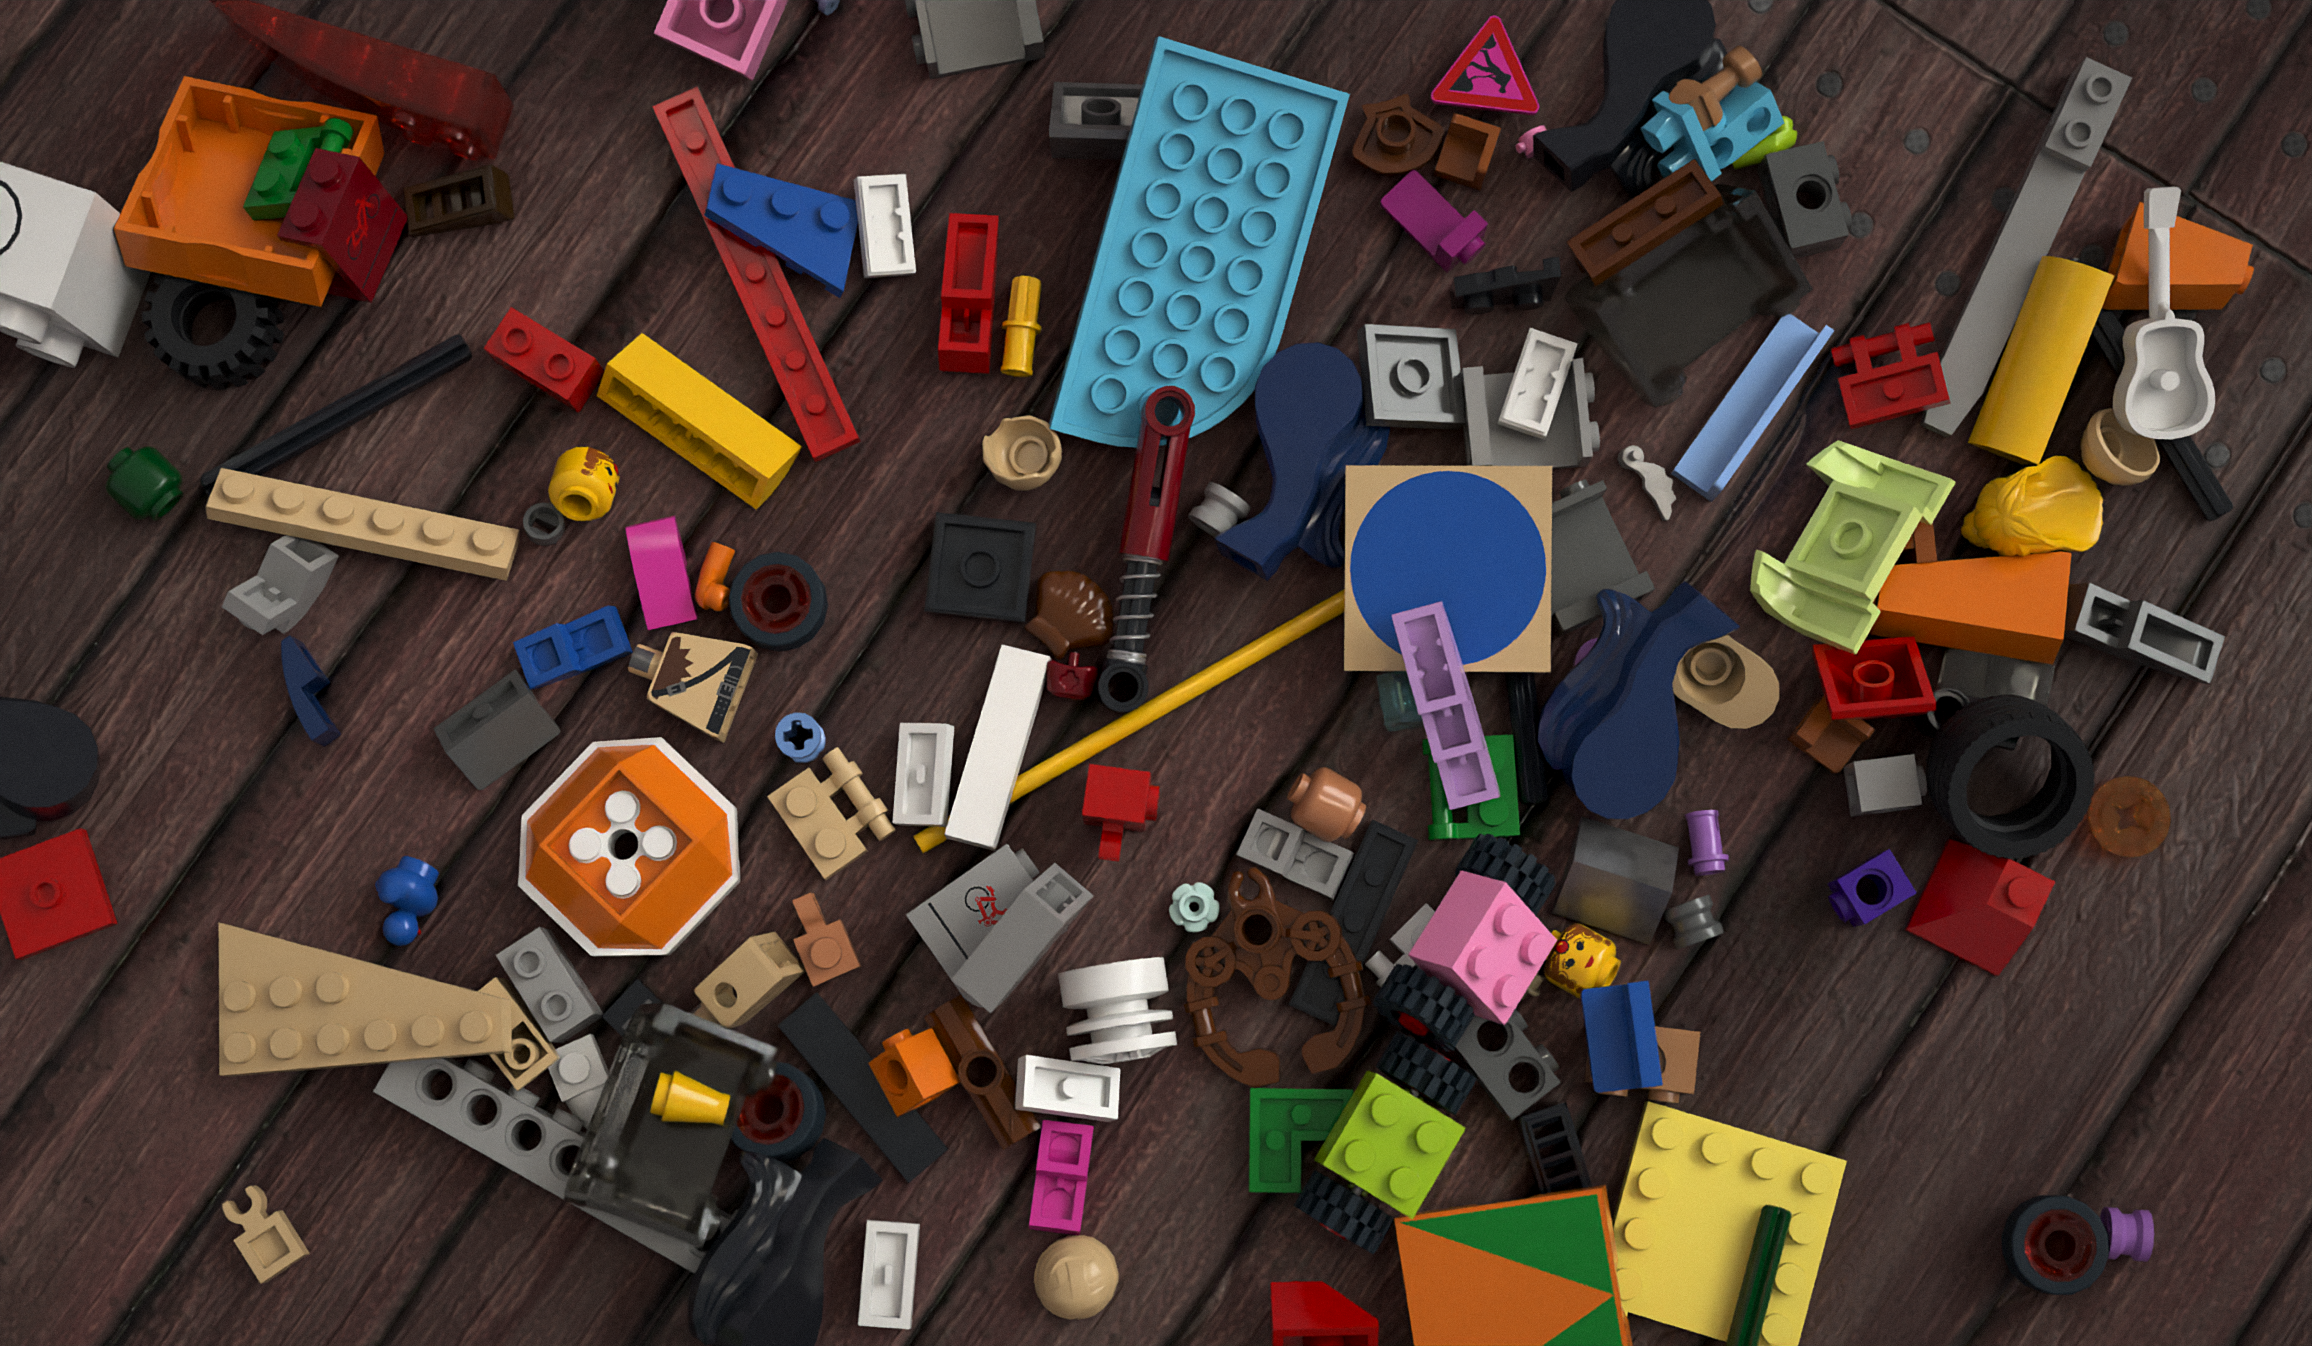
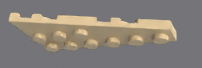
(324, 1010)

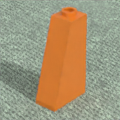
(1980, 604)

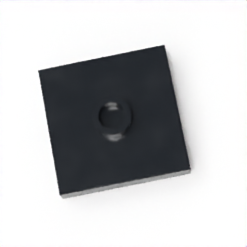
(980, 568)

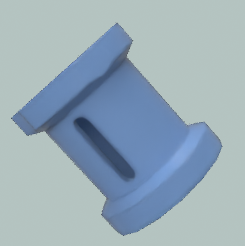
(788, 728)

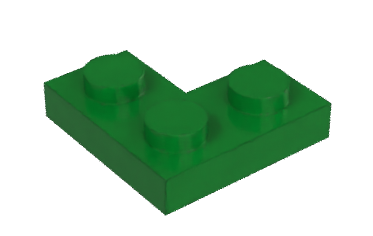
(1278, 1125)

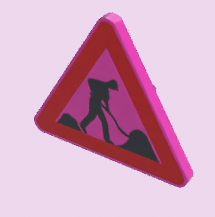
(1488, 76)

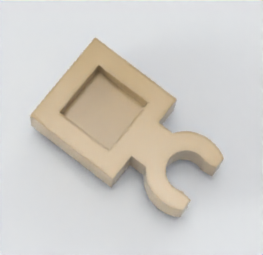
(269, 1241)

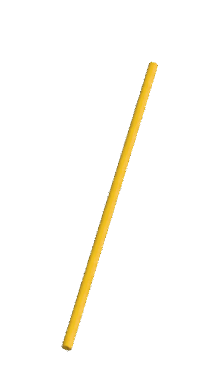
(1161, 705)

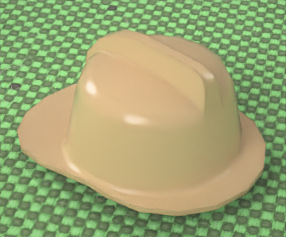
(1727, 683)

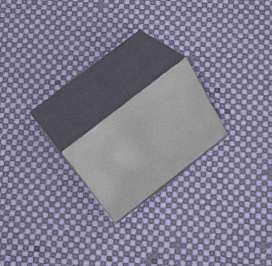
(1091, 119)
(1616, 881)

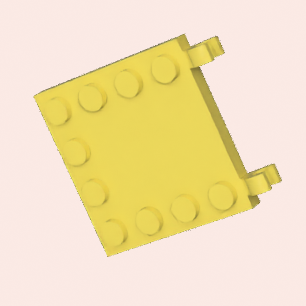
(1693, 1218)

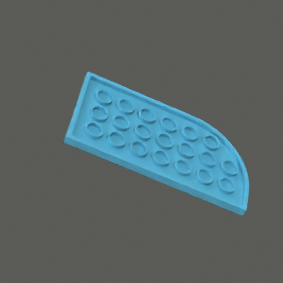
(1198, 243)

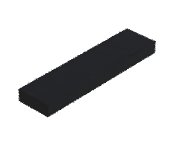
(1359, 911)
(845, 1069)

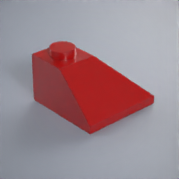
(1875, 683)
(1979, 906)
(1318, 1316)

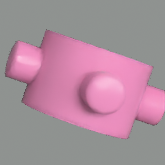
(1526, 141)

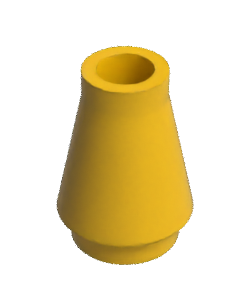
(687, 1100)

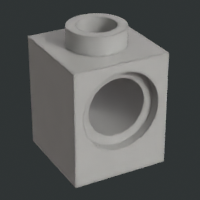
(1884, 785)

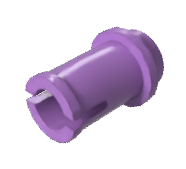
(1705, 843)

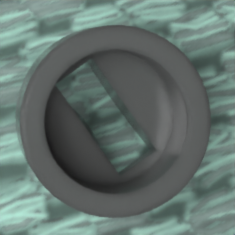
(546, 516)

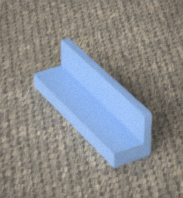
(1750, 406)

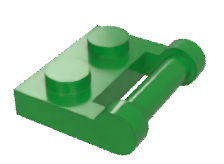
(286, 164)
(1492, 816)

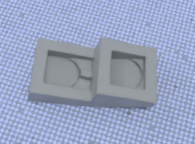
(1295, 854)

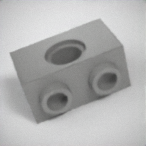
(550, 985)

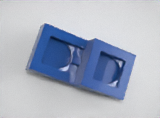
(572, 647)

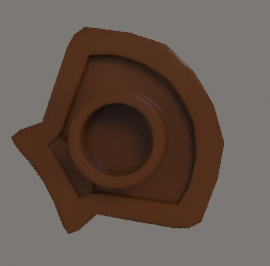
(1396, 138)
(1070, 613)

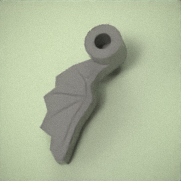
(1653, 477)

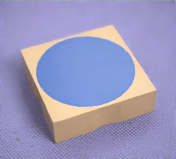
(1455, 538)

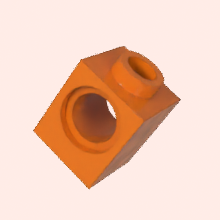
(913, 1070)

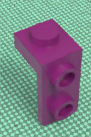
(1434, 222)

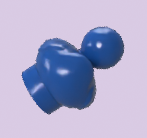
(410, 891)

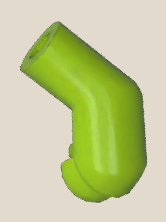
(1779, 140)

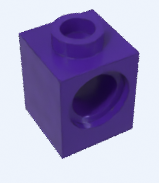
(1891, 884)

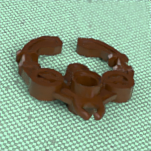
(1268, 967)

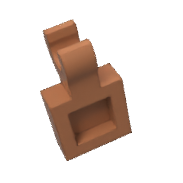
(825, 948)

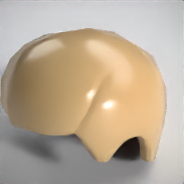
(1022, 452)

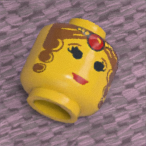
(583, 484)
(1581, 960)

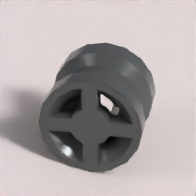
(1692, 922)

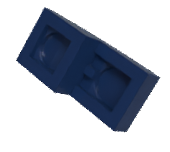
(303, 680)

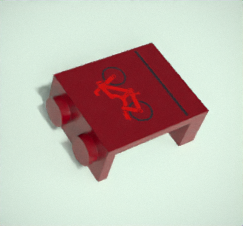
(348, 220)

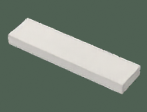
(998, 748)

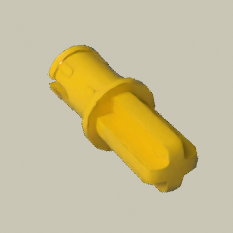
(1021, 326)

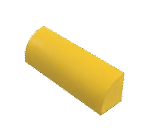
(2040, 359)
(698, 420)

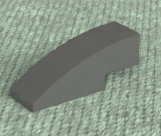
(2141, 633)

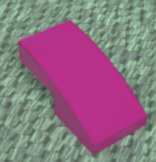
(661, 572)
(1061, 1177)

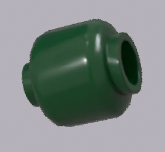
(144, 483)

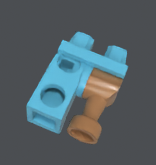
(1710, 127)

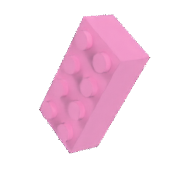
(722, 30)

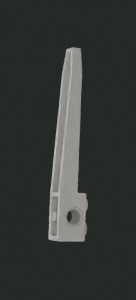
(2025, 236)

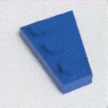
(792, 221)

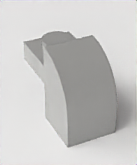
(284, 587)

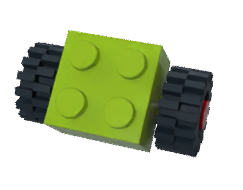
(1388, 1143)

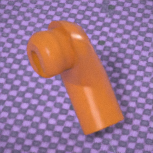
(710, 588)

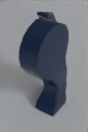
(1310, 430)
(1616, 711)

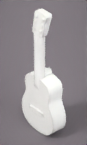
(2163, 378)

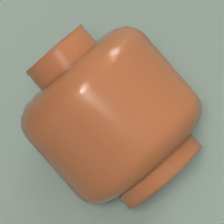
(1326, 804)

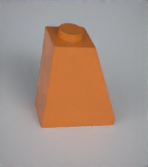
(2203, 266)

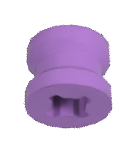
(2129, 1233)

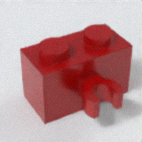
(1118, 802)

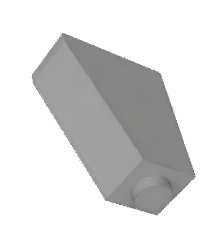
(1021, 937)

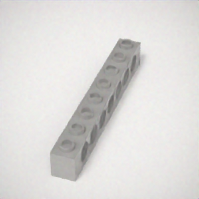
(410, 1088)

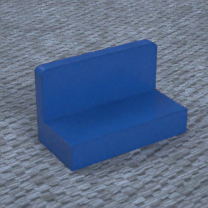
(1621, 1037)

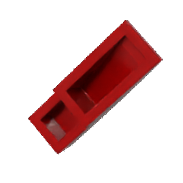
(968, 293)

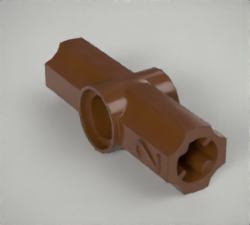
(967, 1041)

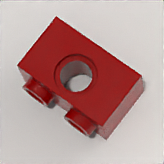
(544, 359)

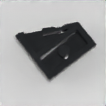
(1504, 286)

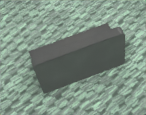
(496, 731)

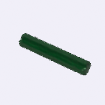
(1759, 1276)

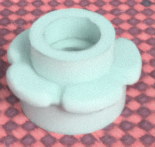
(1207, 911)

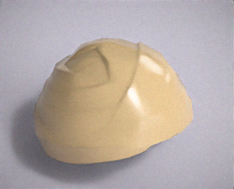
(2116, 453)
(1076, 1277)

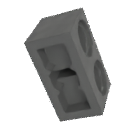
(1493, 1067)

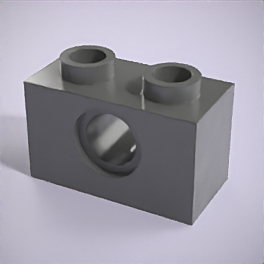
(1810, 171)

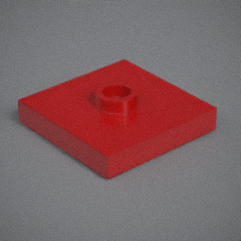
(53, 894)

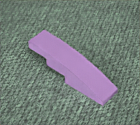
(1446, 705)

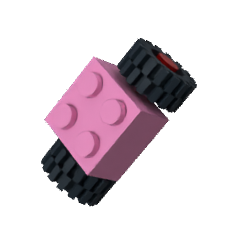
(1475, 948)

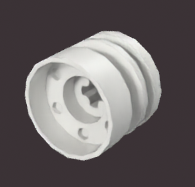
(1117, 1009)

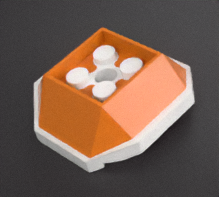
(682, 858)

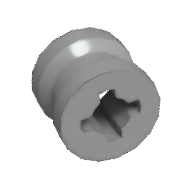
(1218, 510)

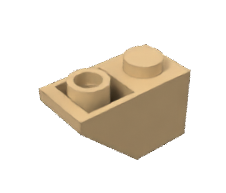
(531, 1049)

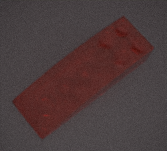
(402, 86)

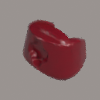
(1070, 680)

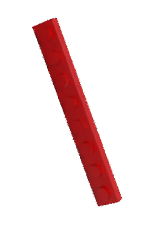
(760, 286)

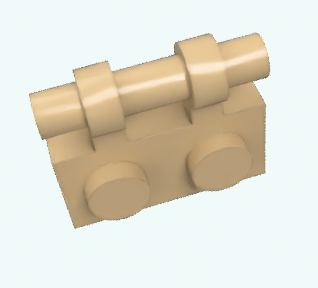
(818, 822)

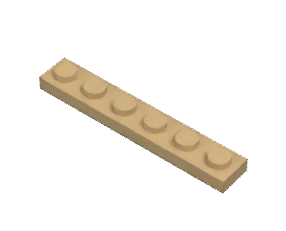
(362, 524)

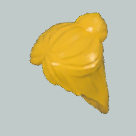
(2037, 511)

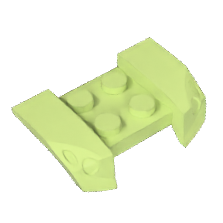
(1848, 544)

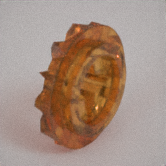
(2151, 814)

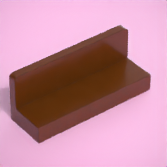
(1644, 223)

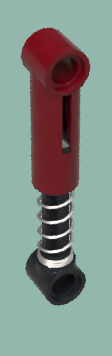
(1146, 541)

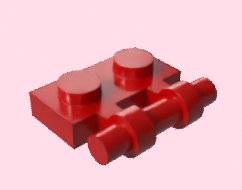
(1894, 388)

